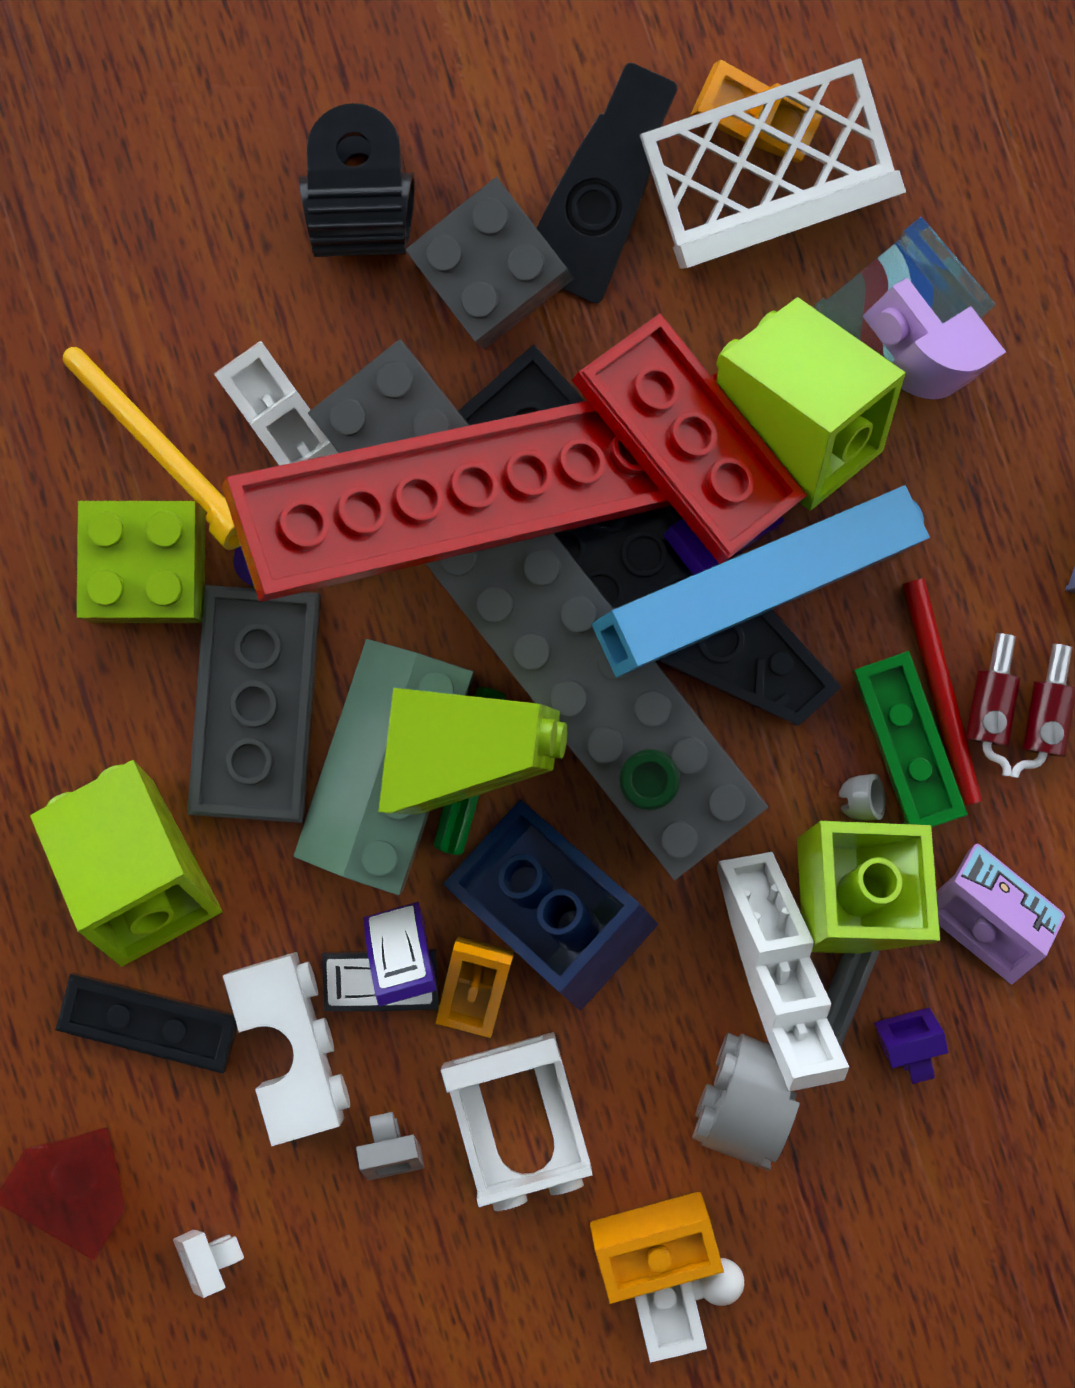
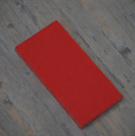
(689, 438)

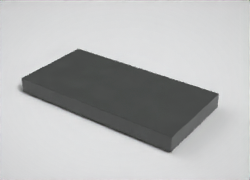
(254, 705)

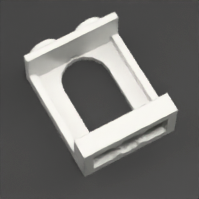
(493, 1179)

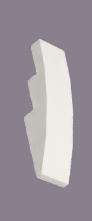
(273, 407)
(780, 972)

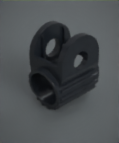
(359, 206)

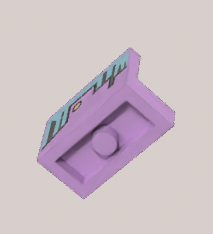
(997, 915)

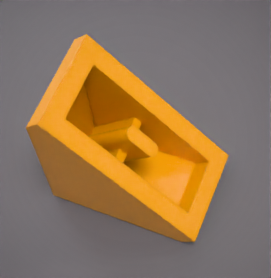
(474, 986)

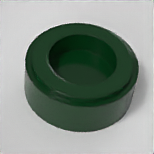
(649, 779)

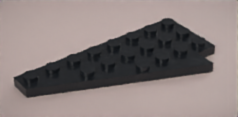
(632, 558)

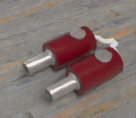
(1048, 713)

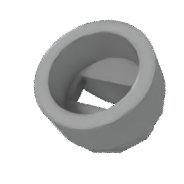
(864, 797)

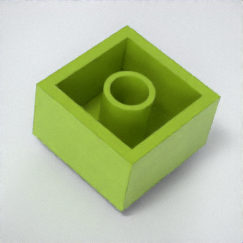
(140, 561)

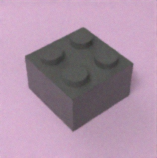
(489, 263)

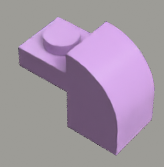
(932, 353)

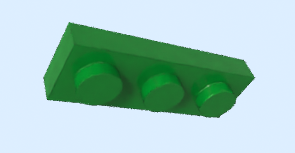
(909, 741)

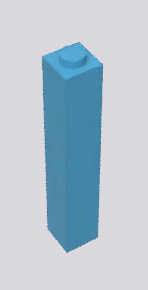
(759, 581)

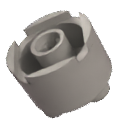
(748, 1106)

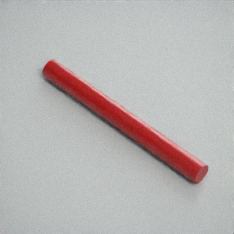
(942, 690)

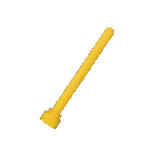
(157, 445)

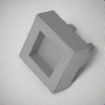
(389, 1152)

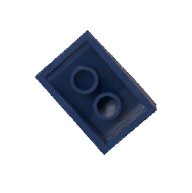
(551, 904)

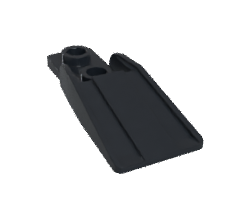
(606, 182)

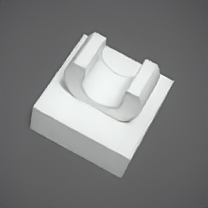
(204, 1259)

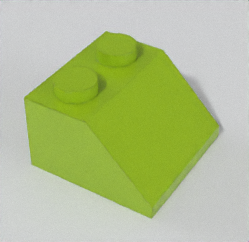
(868, 886)

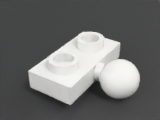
(672, 1317)

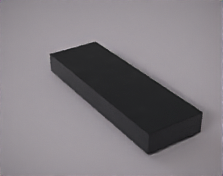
(147, 1022)

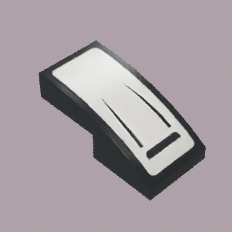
(351, 988)

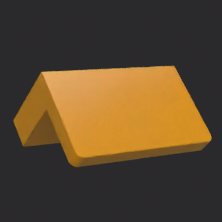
(655, 1247)

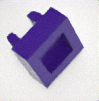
(911, 1042)

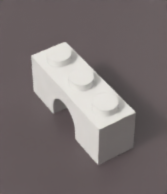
(278, 996)

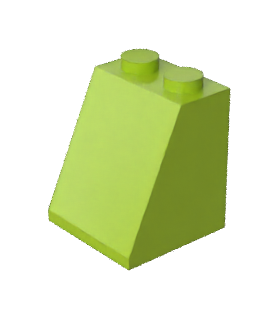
(812, 395)
(462, 747)
(123, 864)

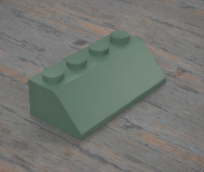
(343, 821)

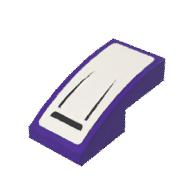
(399, 954)

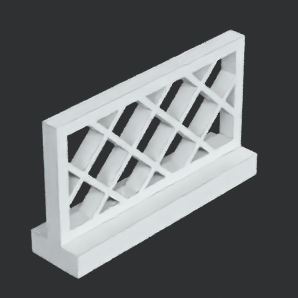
(791, 211)

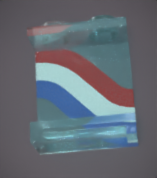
(929, 267)

